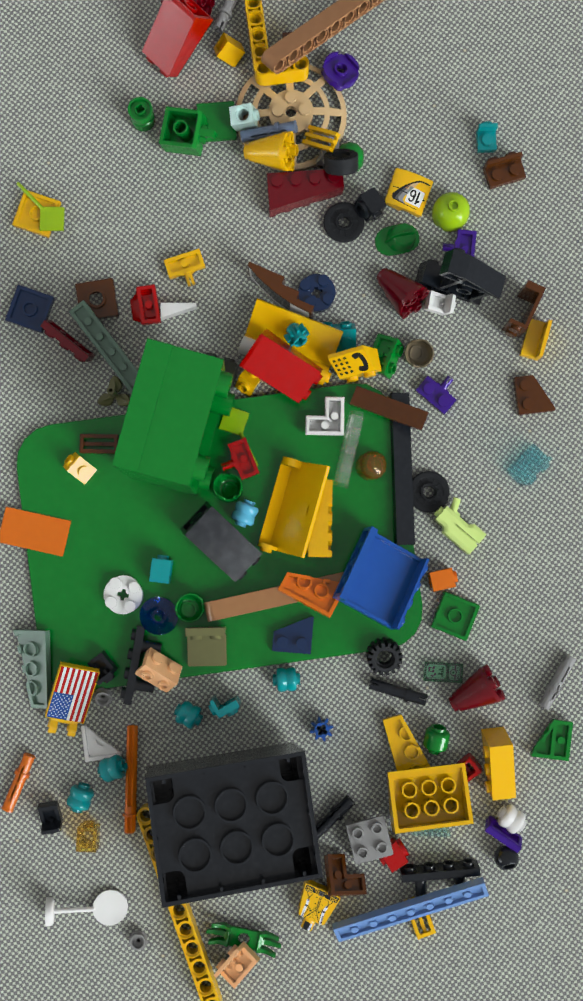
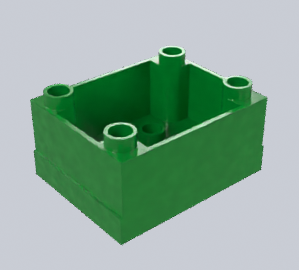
(173, 418)

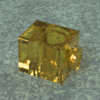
(84, 844)

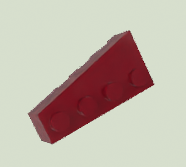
(300, 189)

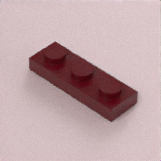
(67, 341)

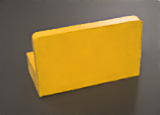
(535, 339)

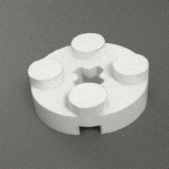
(114, 601)

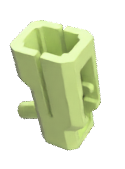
(456, 529)

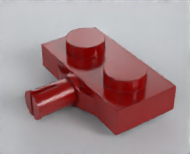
(241, 459)

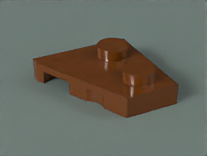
(530, 396)

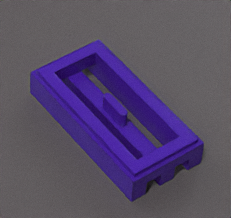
(513, 841)

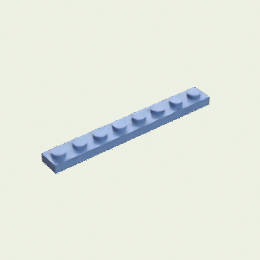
(410, 909)

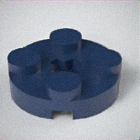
(323, 284)

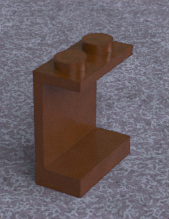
(531, 293)

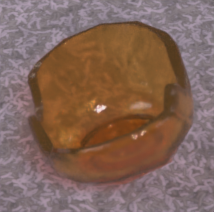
(371, 465)

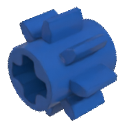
(322, 734)

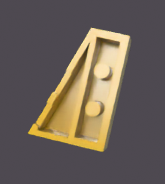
(498, 763)

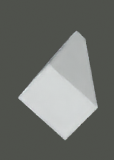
(174, 309)

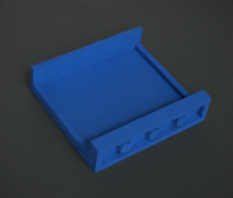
(381, 579)

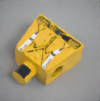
(315, 904)

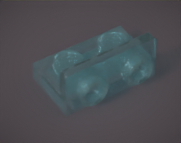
(528, 466)

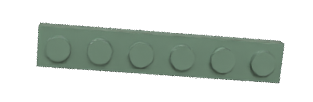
(105, 344)

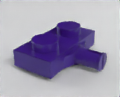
(464, 240)
(437, 393)

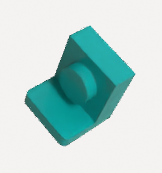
(486, 137)

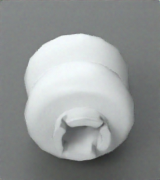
(511, 819)

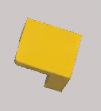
(229, 50)

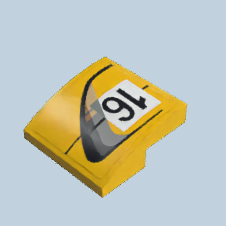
(408, 192)

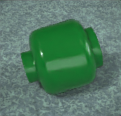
(436, 739)

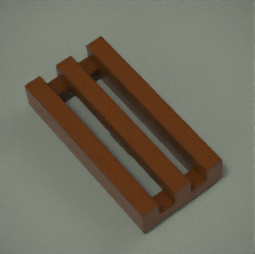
(98, 436)

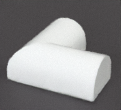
(332, 423)

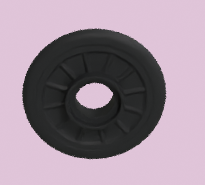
(340, 233)
(440, 488)

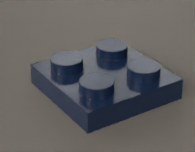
(29, 308)

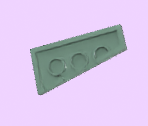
(36, 657)

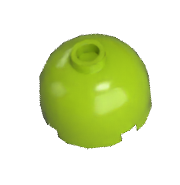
(451, 211)

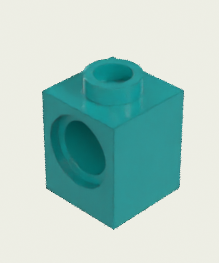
(161, 569)

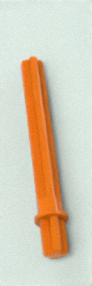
(131, 779)

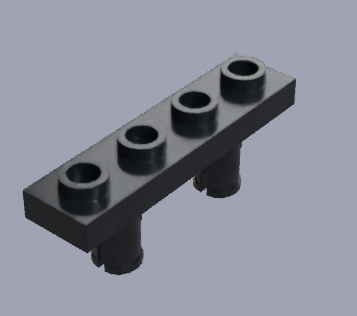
(133, 683)
(434, 871)

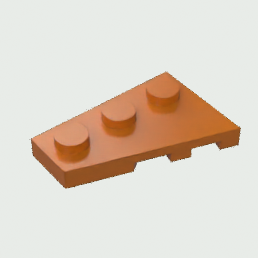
(311, 591)

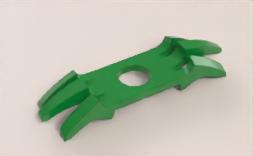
(231, 935)

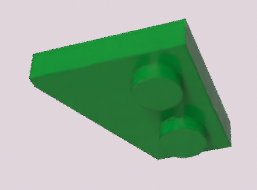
(554, 741)

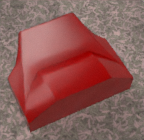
(146, 305)

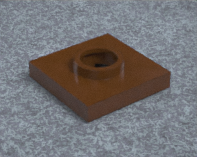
(109, 306)

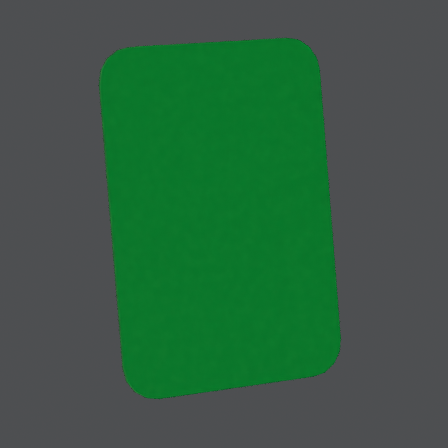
(128, 522)

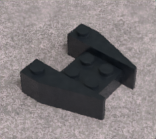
(461, 276)

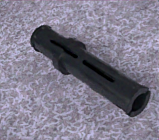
(398, 691)
(334, 815)

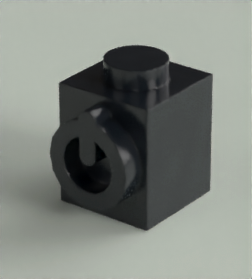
(370, 205)

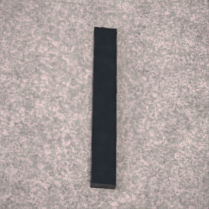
(402, 478)

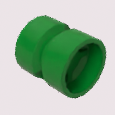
(141, 114)

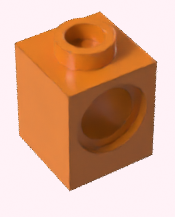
(442, 579)

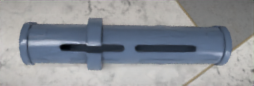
(261, 132)

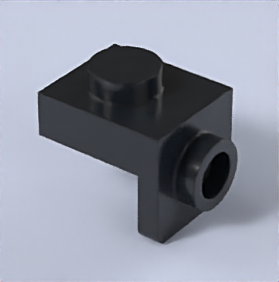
(105, 665)
(50, 817)

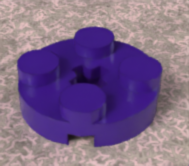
(334, 77)

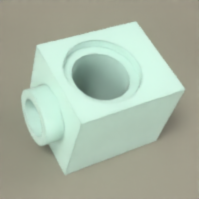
(237, 113)

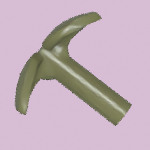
(112, 393)

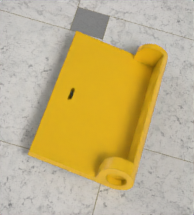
(293, 507)

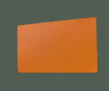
(34, 531)

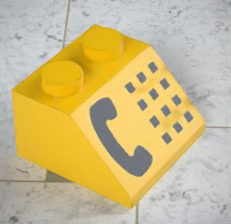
(355, 363)

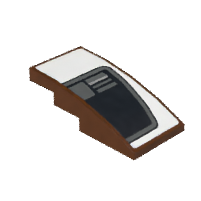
(275, 288)

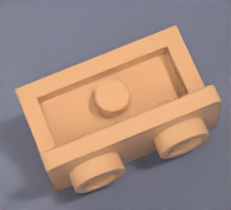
(159, 670)
(238, 964)

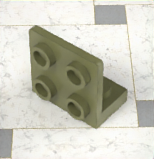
(206, 646)

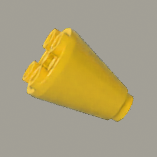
(273, 151)

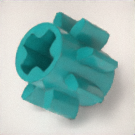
(296, 334)

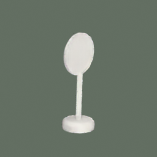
(108, 908)

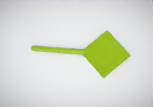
(50, 217)
(235, 423)

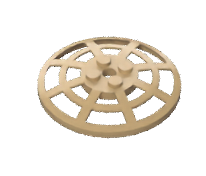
(302, 105)

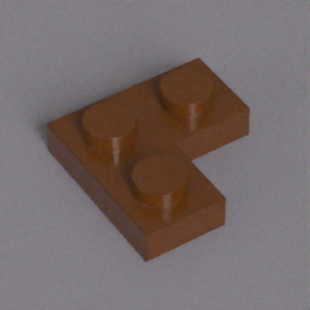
(338, 881)

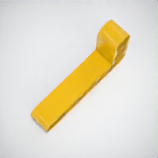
(259, 45)

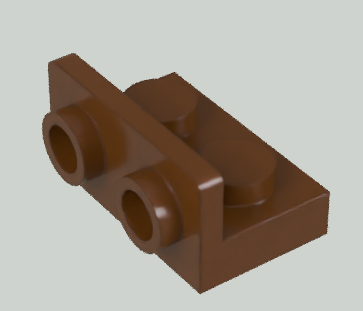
(504, 170)

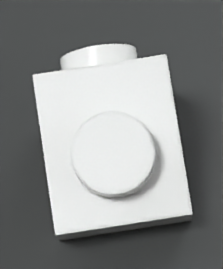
(440, 303)

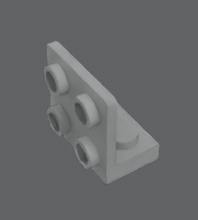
(369, 839)

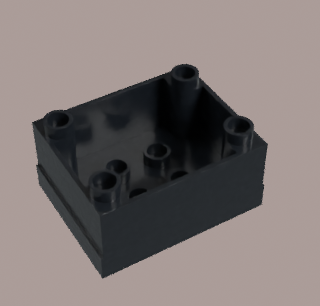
(232, 823)

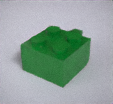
(185, 131)

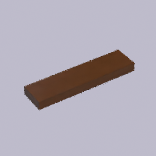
(389, 408)

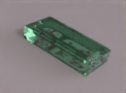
(443, 672)

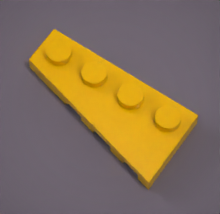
(403, 745)

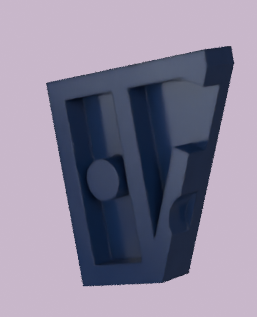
(294, 637)

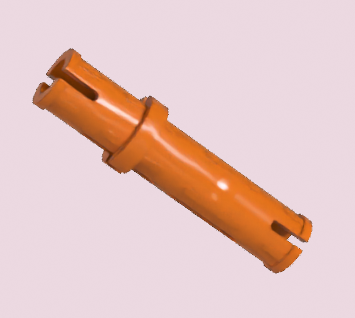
(21, 774)

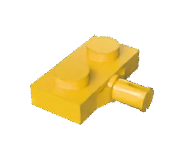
(185, 265)

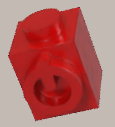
(399, 855)

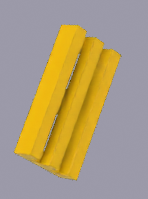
(310, 134)
(425, 933)

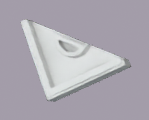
(95, 746)

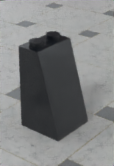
(221, 542)

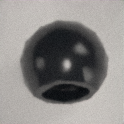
(506, 858)

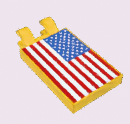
(71, 696)

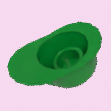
(397, 239)

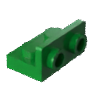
(389, 352)

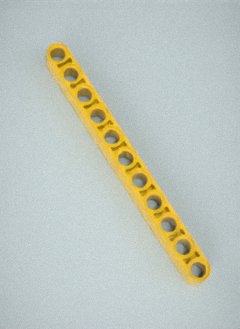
(186, 936)

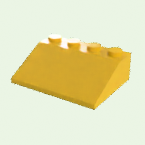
(429, 798)

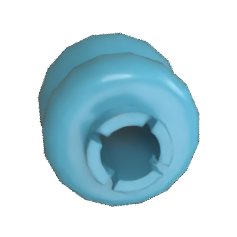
(244, 513)

